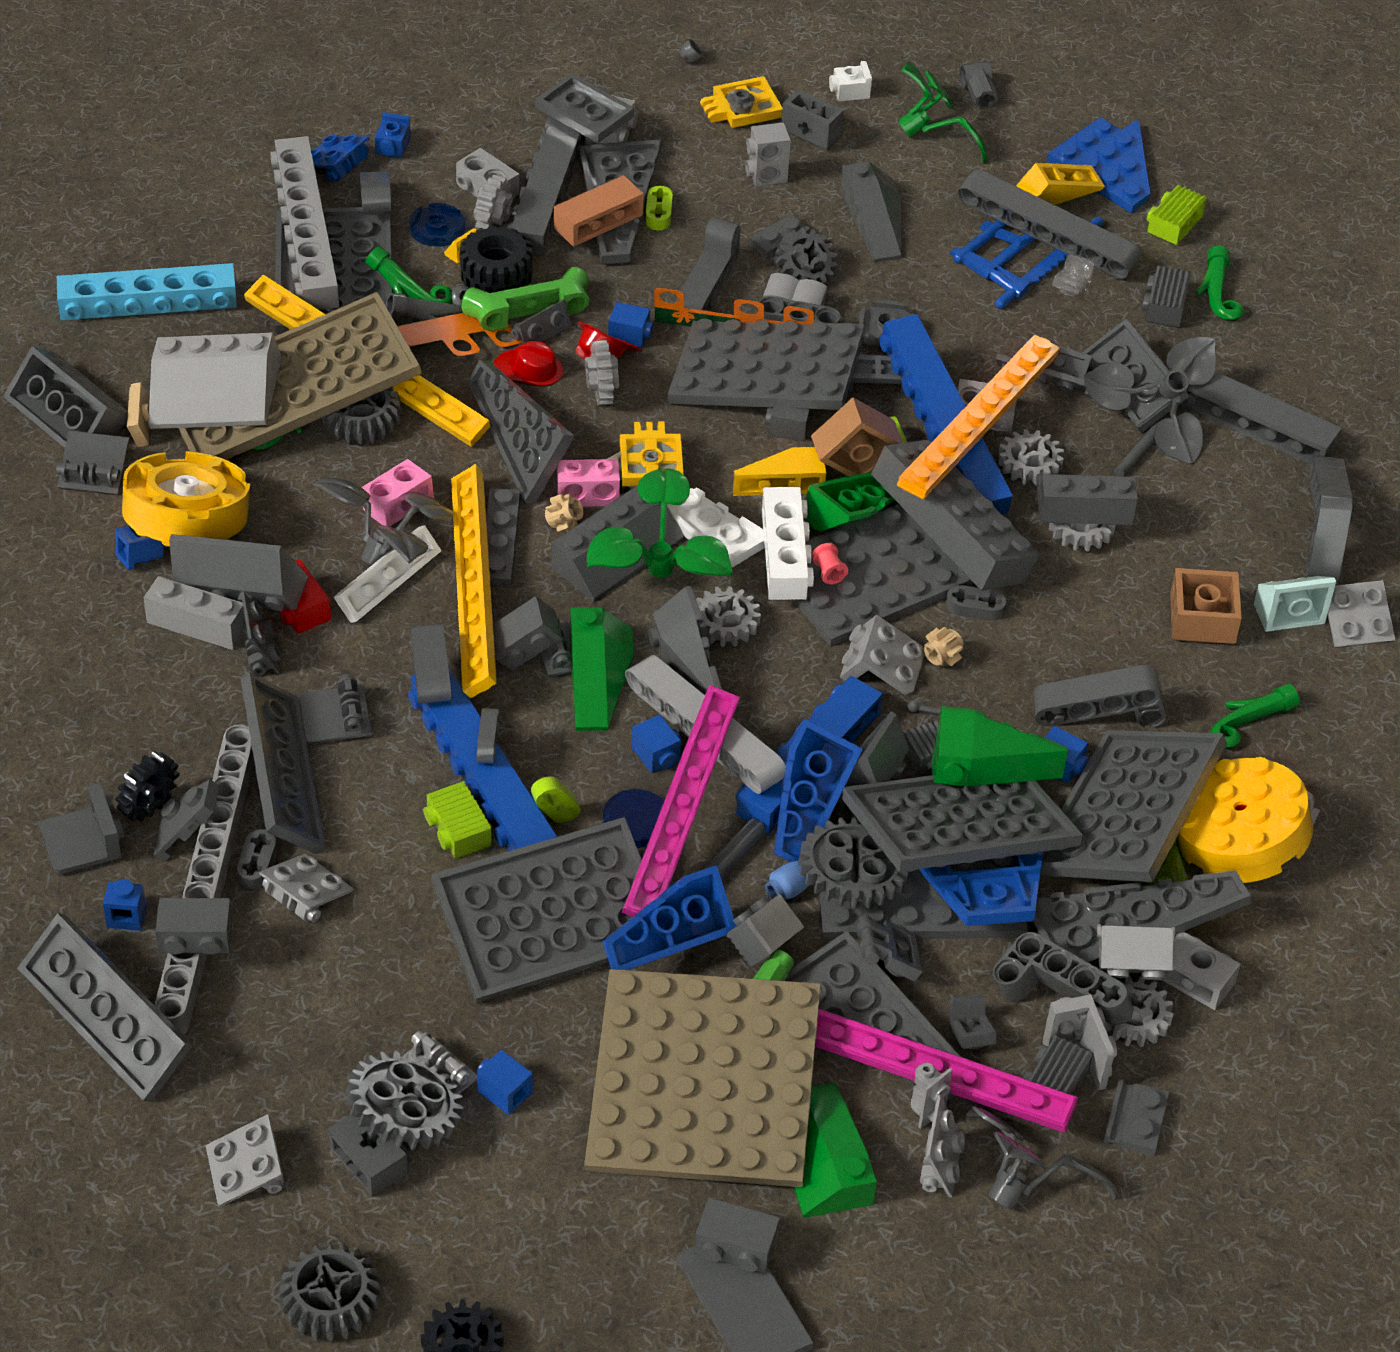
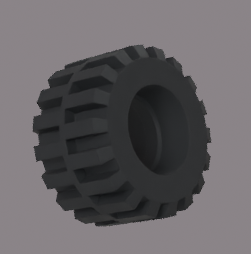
(496, 259)

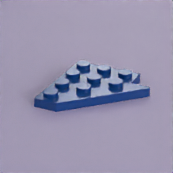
(1115, 157)

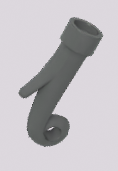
(400, 305)

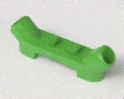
(497, 307)

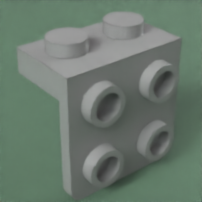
(885, 653)
(1083, 1025)

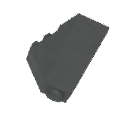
(875, 208)
(680, 640)

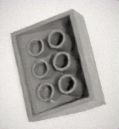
(213, 380)

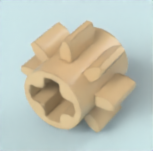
(563, 512)
(943, 647)

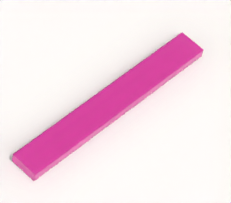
(682, 799)
(968, 1078)

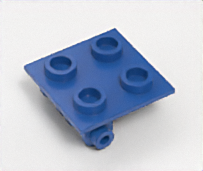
(340, 154)

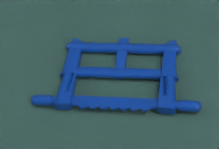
(993, 269)

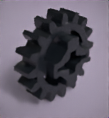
(147, 786)
(462, 1330)

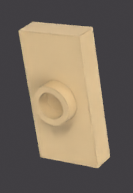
(138, 414)

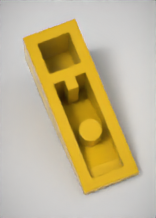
(1060, 181)
(785, 469)

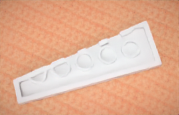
(705, 518)

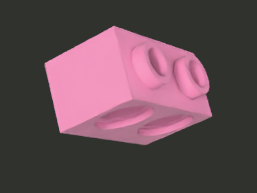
(590, 480)
(390, 490)

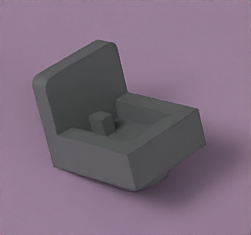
(970, 1022)

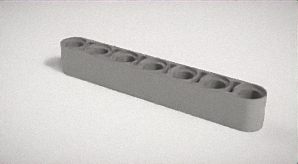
(680, 703)

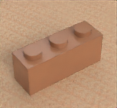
(598, 210)

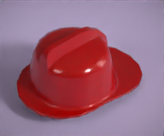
(590, 334)
(531, 364)

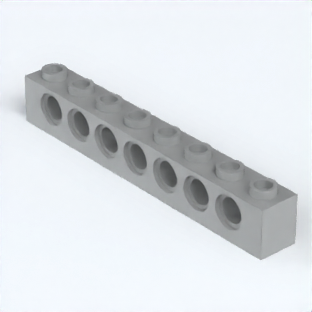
(305, 223)

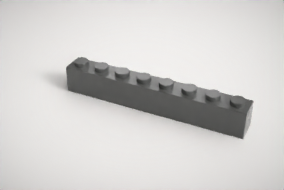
(546, 183)

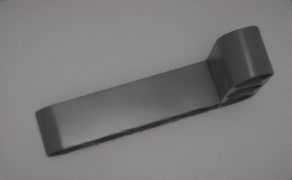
(1332, 516)

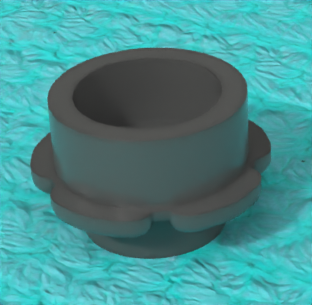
(741, 101)

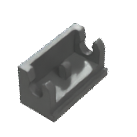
(875, 370)

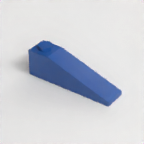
(813, 782)
(678, 919)

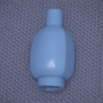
(786, 881)

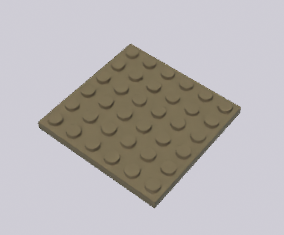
(704, 1078)

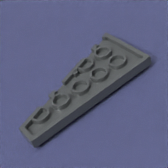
(522, 429)
(864, 993)

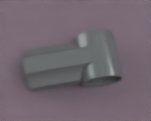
(978, 80)

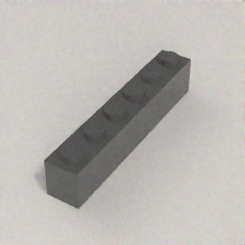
(1263, 418)

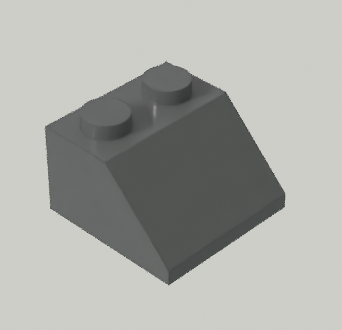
(881, 754)

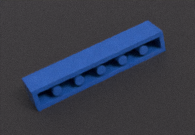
(845, 714)

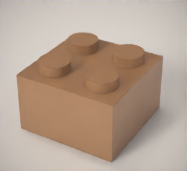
(854, 438)
(1205, 606)

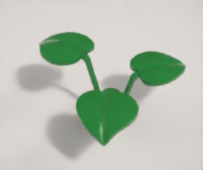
(918, 118)
(618, 549)

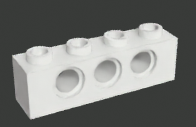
(785, 543)

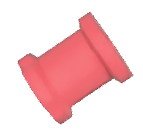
(831, 567)

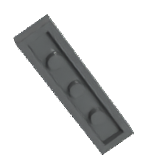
(501, 534)

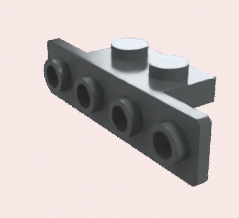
(1065, 370)

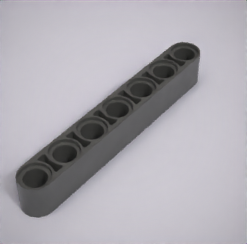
(1048, 223)

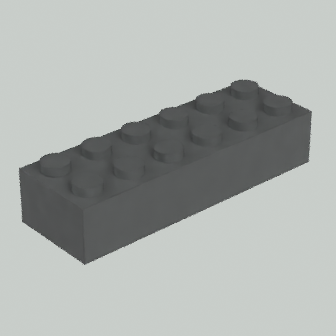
(960, 521)

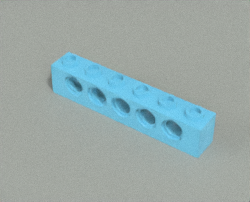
(146, 291)

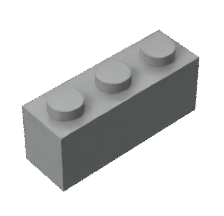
(194, 612)

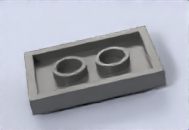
(584, 107)

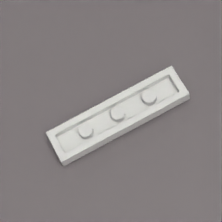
(383, 578)

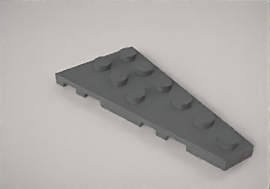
(607, 162)
(1181, 904)

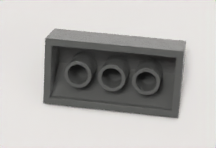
(62, 398)
(627, 511)
(232, 567)

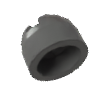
(691, 51)

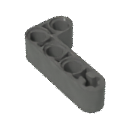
(713, 265)
(1101, 696)
(1068, 982)

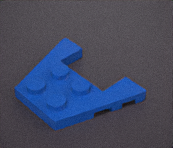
(990, 894)

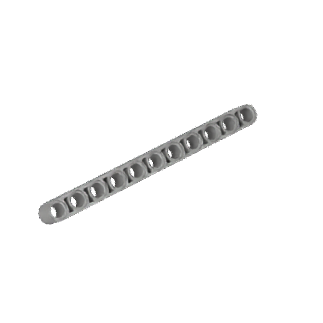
(209, 870)

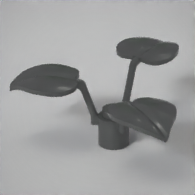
(1191, 364)
(386, 537)
(1010, 1181)

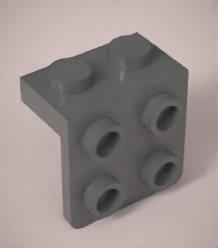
(84, 835)

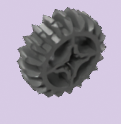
(365, 419)
(315, 1306)

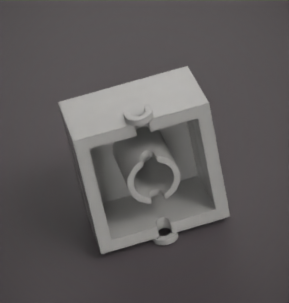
(1136, 951)

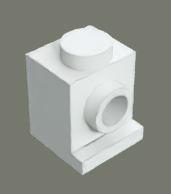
(851, 82)

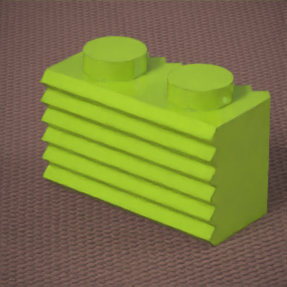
(1176, 214)
(458, 820)

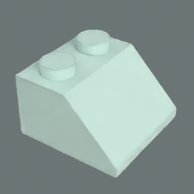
(1294, 602)

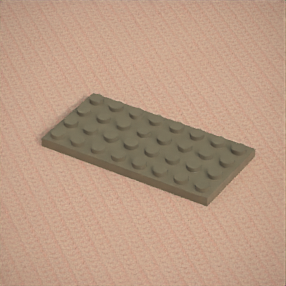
(320, 372)

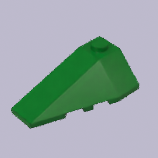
(844, 501)
(600, 656)
(986, 752)
(836, 1160)

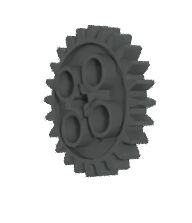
(829, 863)
(403, 1100)

